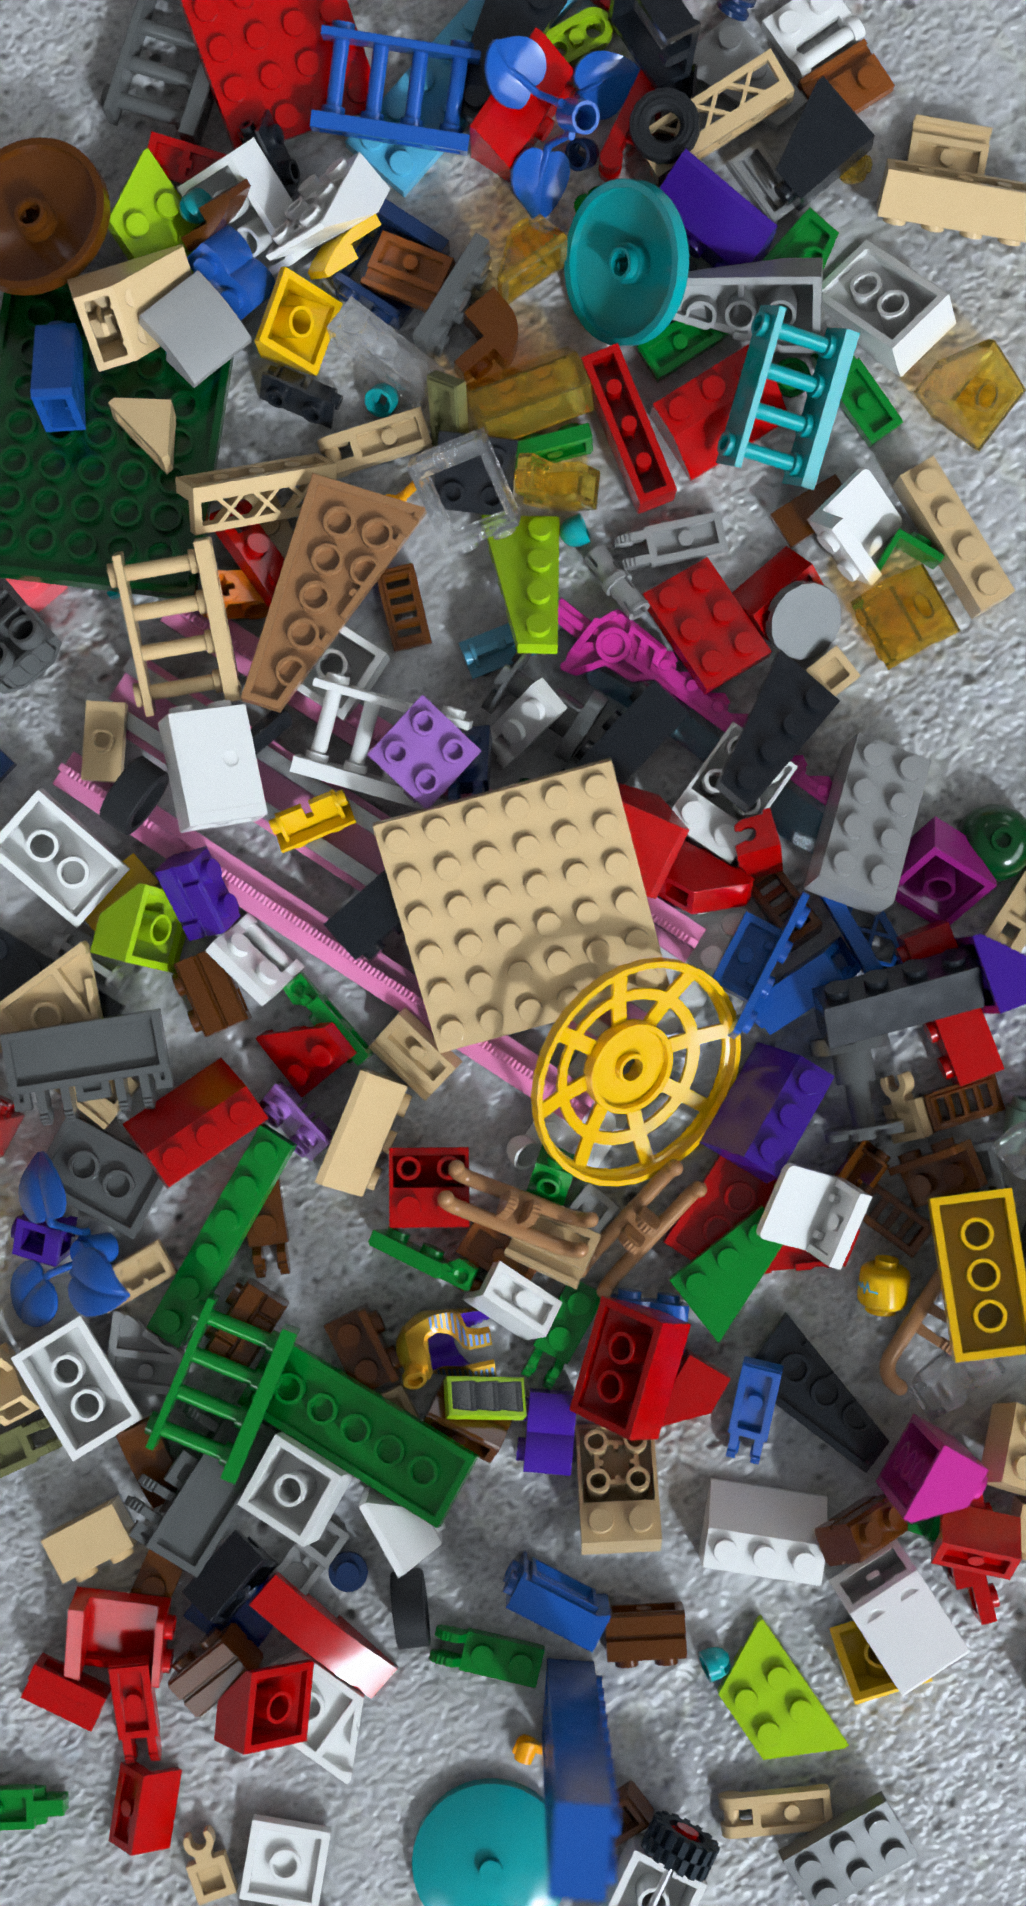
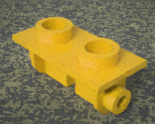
(329, 815)

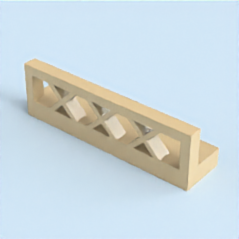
(732, 123)
(251, 479)

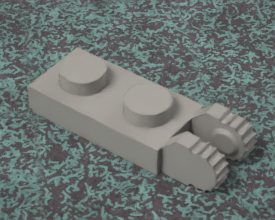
(675, 541)

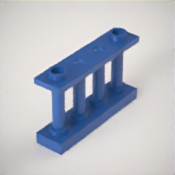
(371, 123)

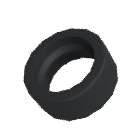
(134, 795)
(410, 1609)

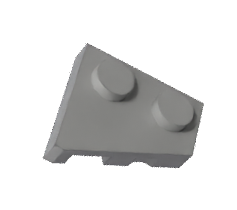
(141, 1356)

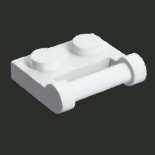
(802, 21)
(249, 965)

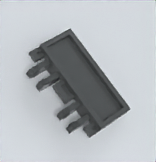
(87, 1057)
(203, 1504)

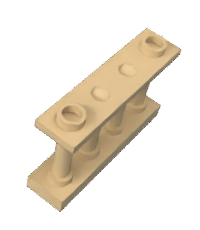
(206, 600)

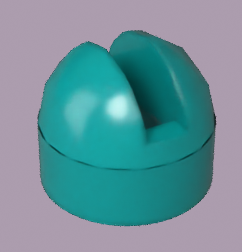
(191, 202)
(375, 394)
(574, 531)
(714, 1663)

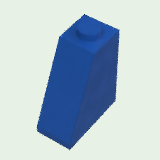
(58, 377)
(792, 992)

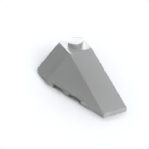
(732, 296)

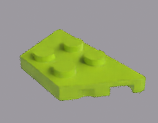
(148, 212)
(776, 1701)

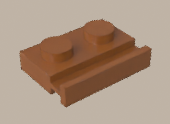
(854, 75)
(406, 271)

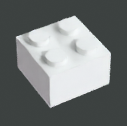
(295, 1490)

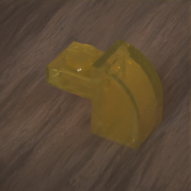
(556, 485)

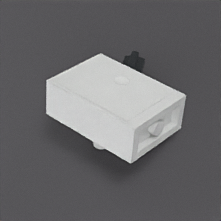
(215, 763)

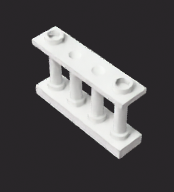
(354, 772)

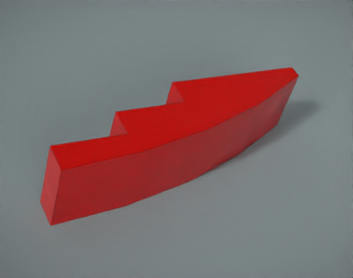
(323, 1635)

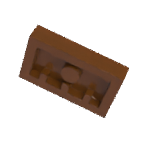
(943, 1172)
(362, 1347)

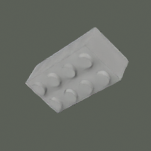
(867, 824)

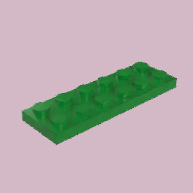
(367, 1435)

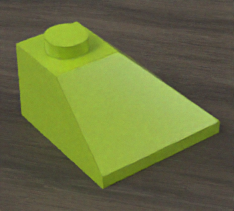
(140, 930)

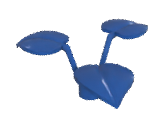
(514, 70)
(94, 1283)

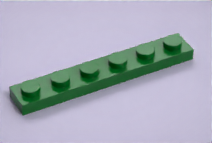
(222, 1234)

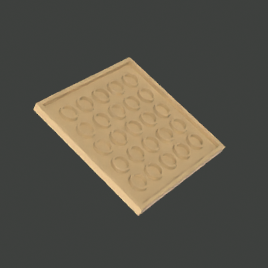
(519, 902)

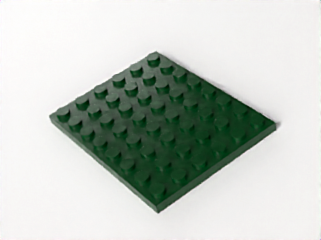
(95, 490)

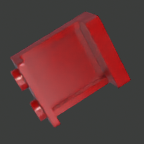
(118, 1626)

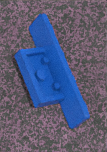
(751, 958)

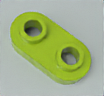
(572, 34)

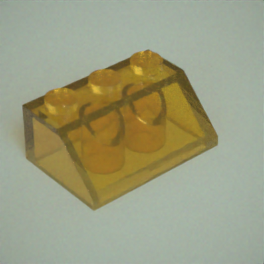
(530, 395)

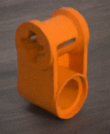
(240, 596)

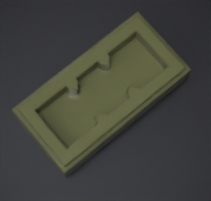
(447, 404)

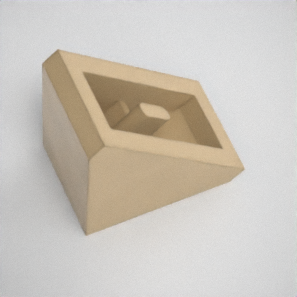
(150, 425)

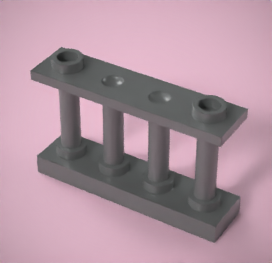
(188, 120)

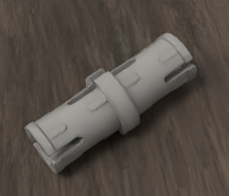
(617, 582)

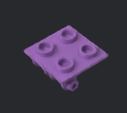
(424, 752)
(282, 1110)

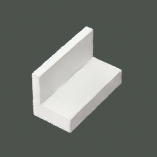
(515, 1302)

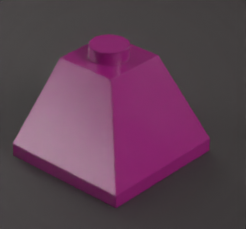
(942, 874)

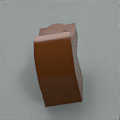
(497, 335)

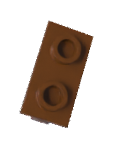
(864, 1164)

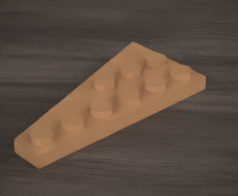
(332, 563)

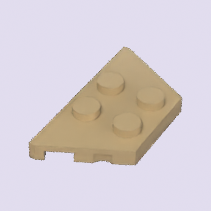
(55, 996)

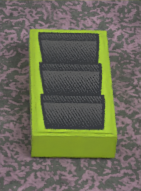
(484, 1398)

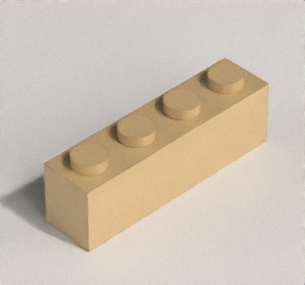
(953, 201)
(949, 527)

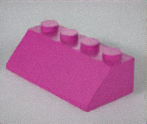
(930, 1473)

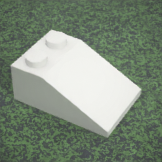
(888, 305)
(59, 857)

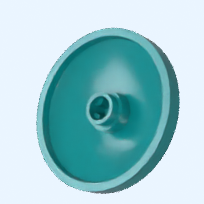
(626, 262)
(483, 1847)

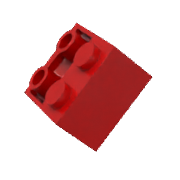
(416, 1181)

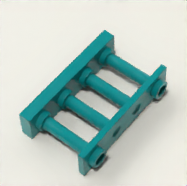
(820, 408)

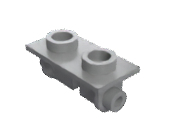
(109, 972)

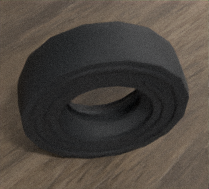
(664, 100)

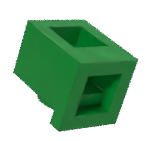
(550, 1179)

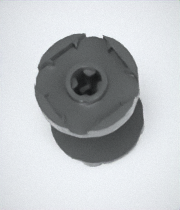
(570, 725)
(854, 1069)

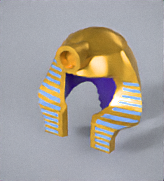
(429, 1346)

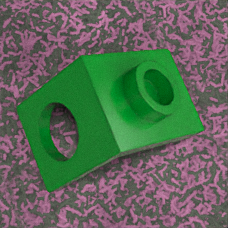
(914, 546)

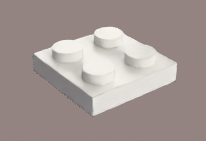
(285, 1862)

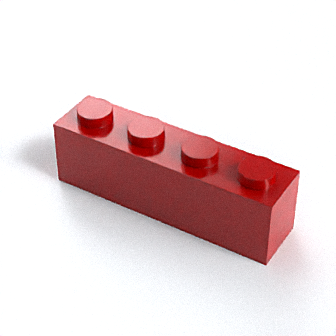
(628, 429)
(963, 1038)

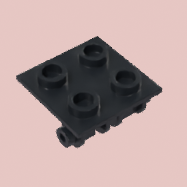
(468, 484)

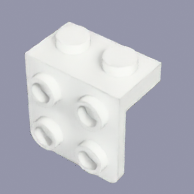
(855, 525)
(814, 1213)

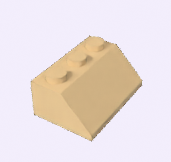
(364, 1133)

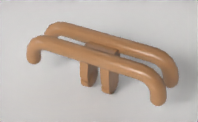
(516, 1212)
(639, 1227)
(911, 1325)

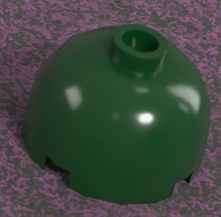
(998, 838)

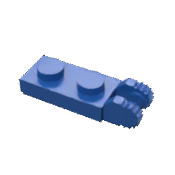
(754, 1405)

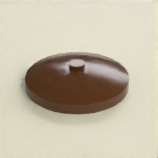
(49, 214)

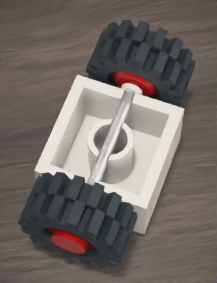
(664, 1865)

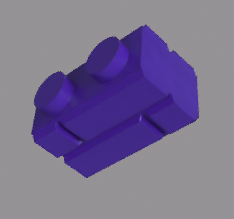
(198, 893)

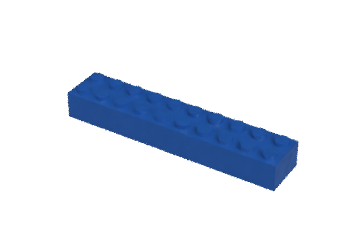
(578, 1783)

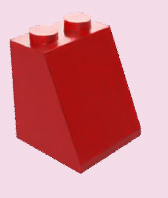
(655, 835)

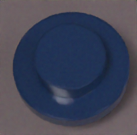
(348, 1571)

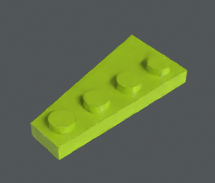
(530, 582)

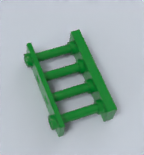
(245, 1418)

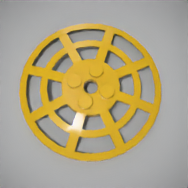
(646, 1077)

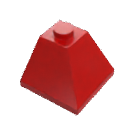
(266, 1708)

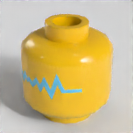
(883, 1286)

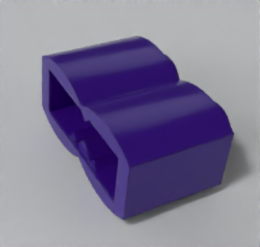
(548, 1433)

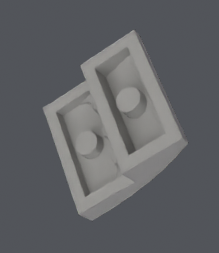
(195, 328)

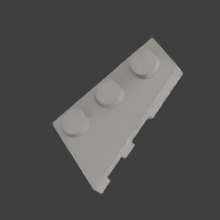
(727, 50)

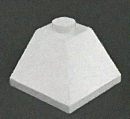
(398, 1531)

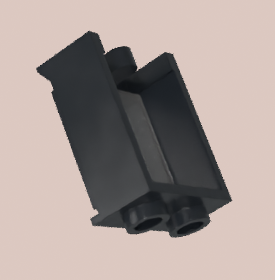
(658, 36)

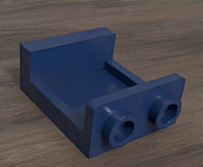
(348, 280)

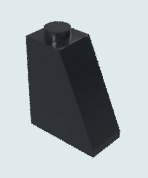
(821, 147)

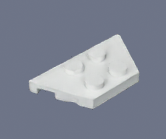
(332, 1719)

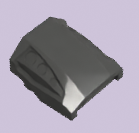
(25, 642)

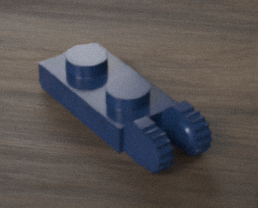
(476, 776)

